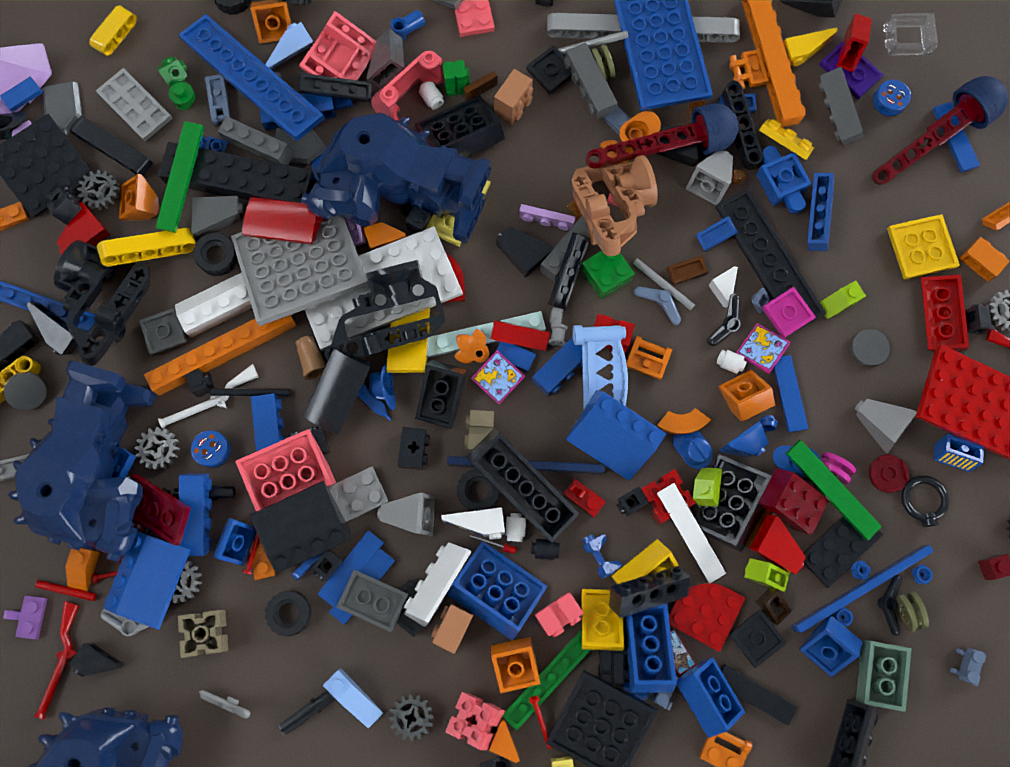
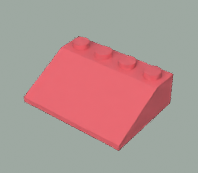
(284, 469)

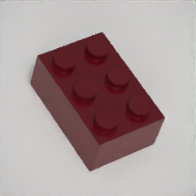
(793, 501)

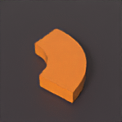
(683, 424)

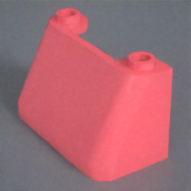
(422, 69)

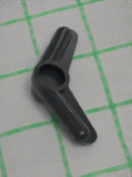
(730, 323)
(889, 604)

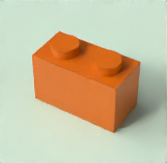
(984, 259)

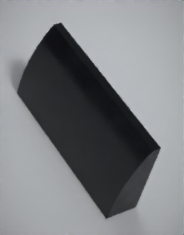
(336, 390)

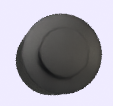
(545, 549)

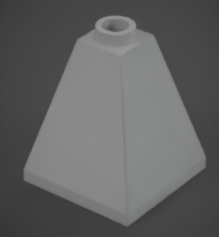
(712, 177)
(884, 421)
(410, 513)

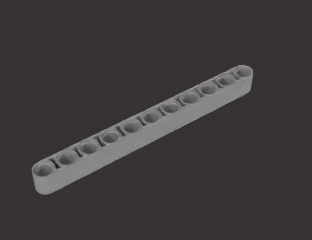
(600, 25)

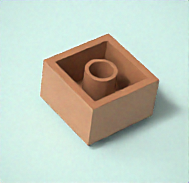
(513, 97)
(452, 628)

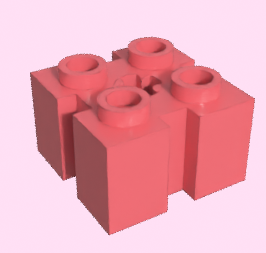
(558, 614)
(486, 716)

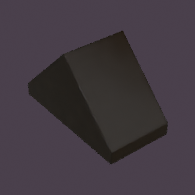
(774, 605)

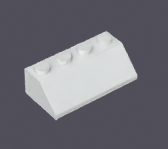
(213, 306)
(436, 584)

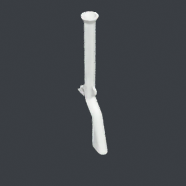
(245, 376)

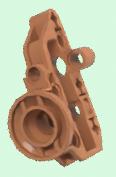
(631, 188)

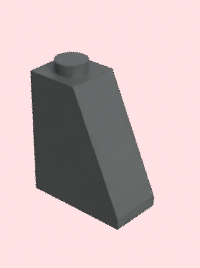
(386, 59)
(215, 214)

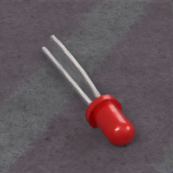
(508, 548)

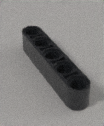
(744, 117)
(111, 146)

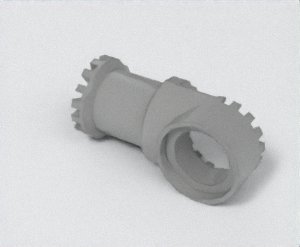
(558, 329)

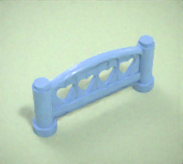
(592, 341)

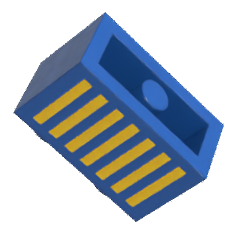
(958, 453)

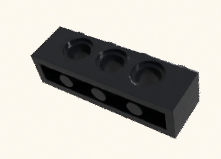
(649, 591)

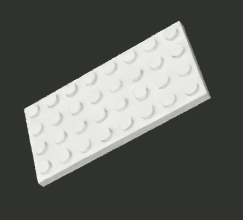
(435, 268)

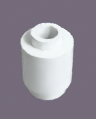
(431, 95)
(731, 361)
(515, 527)

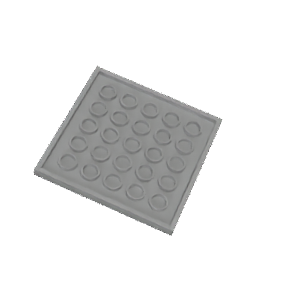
(295, 275)

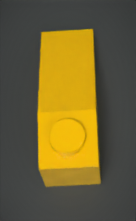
(803, 47)

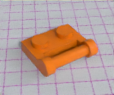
(647, 363)
(722, 756)

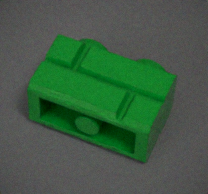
(455, 77)

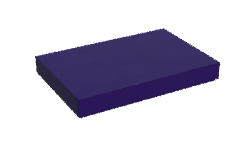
(860, 79)

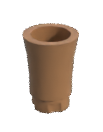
(310, 358)

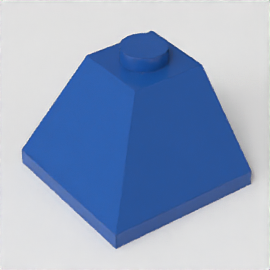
(748, 443)

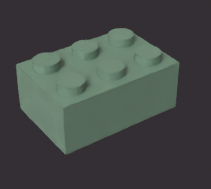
(883, 675)

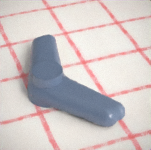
(663, 298)

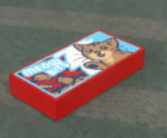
(682, 658)

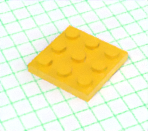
(923, 246)

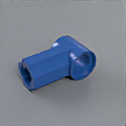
(407, 24)

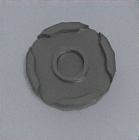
(870, 347)
(25, 391)

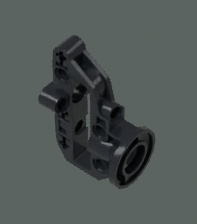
(82, 270)
(396, 285)

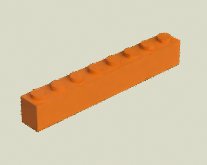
(781, 84)
(216, 353)

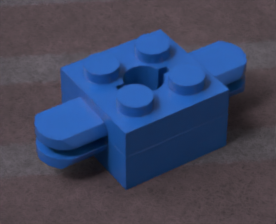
(791, 178)

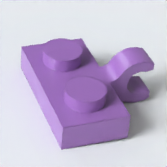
(29, 617)

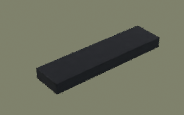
(334, 87)
(569, 271)
(759, 696)

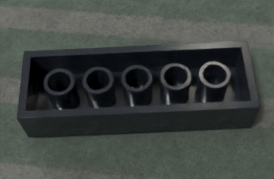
(522, 485)

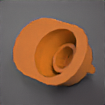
(639, 126)

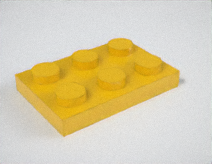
(787, 138)
(600, 624)

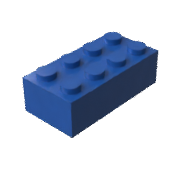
(650, 651)

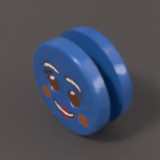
(891, 97)
(210, 449)

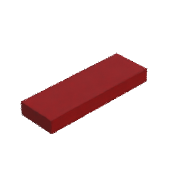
(519, 335)

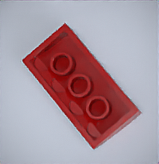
(280, 221)
(944, 312)

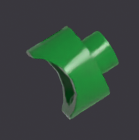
(182, 95)

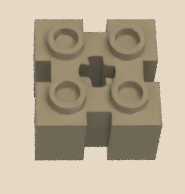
(479, 425)
(195, 643)

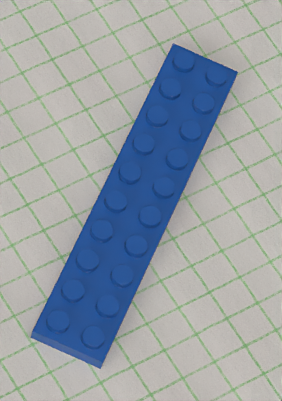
(251, 77)

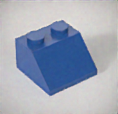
(235, 542)
(832, 646)

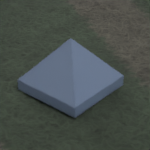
(760, 299)

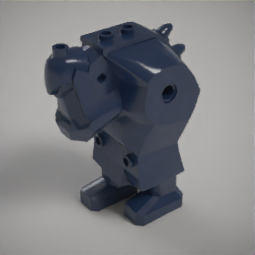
(388, 159)
(68, 474)
(112, 740)

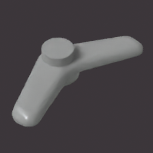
(124, 625)
(229, 704)

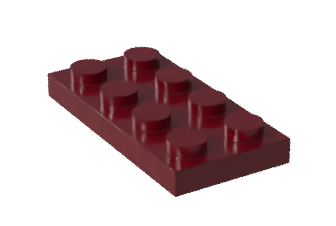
(161, 512)

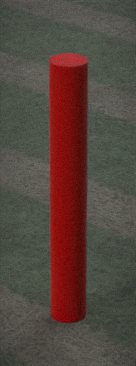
(65, 590)

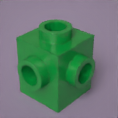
(166, 70)

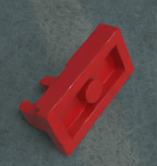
(584, 497)

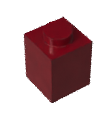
(995, 567)

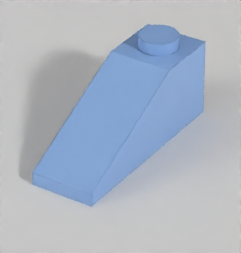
(291, 44)
(353, 698)

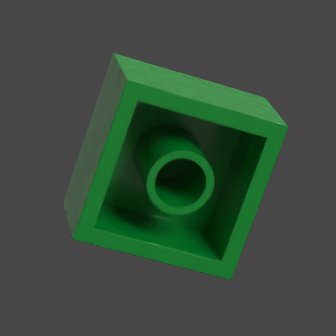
(606, 273)

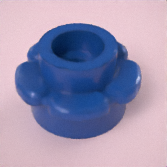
(769, 423)
(855, 570)
(927, 574)
(848, 617)

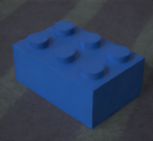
(710, 697)

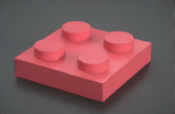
(474, 17)

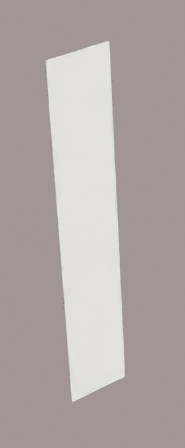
(691, 533)

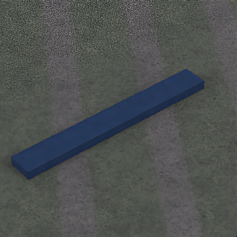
(541, 466)

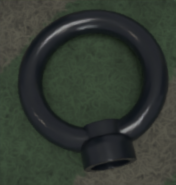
(926, 519)

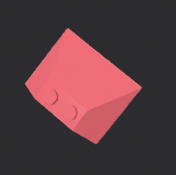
(339, 50)

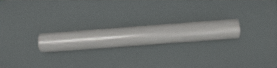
(598, 41)
(664, 284)

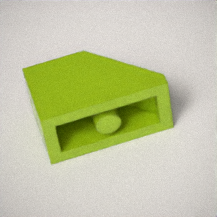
(842, 299)
(707, 487)
(766, 574)

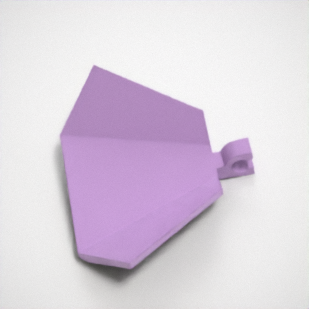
(20, 63)

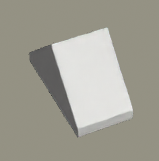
(724, 285)

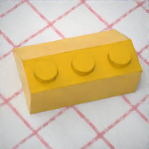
(650, 560)

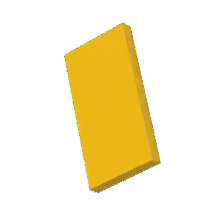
(411, 356)

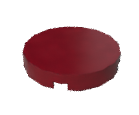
(888, 473)

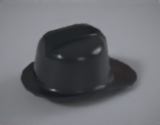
(9, 122)

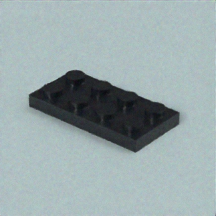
(836, 551)

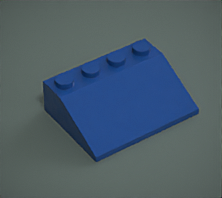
(615, 435)
(146, 580)
(497, 590)

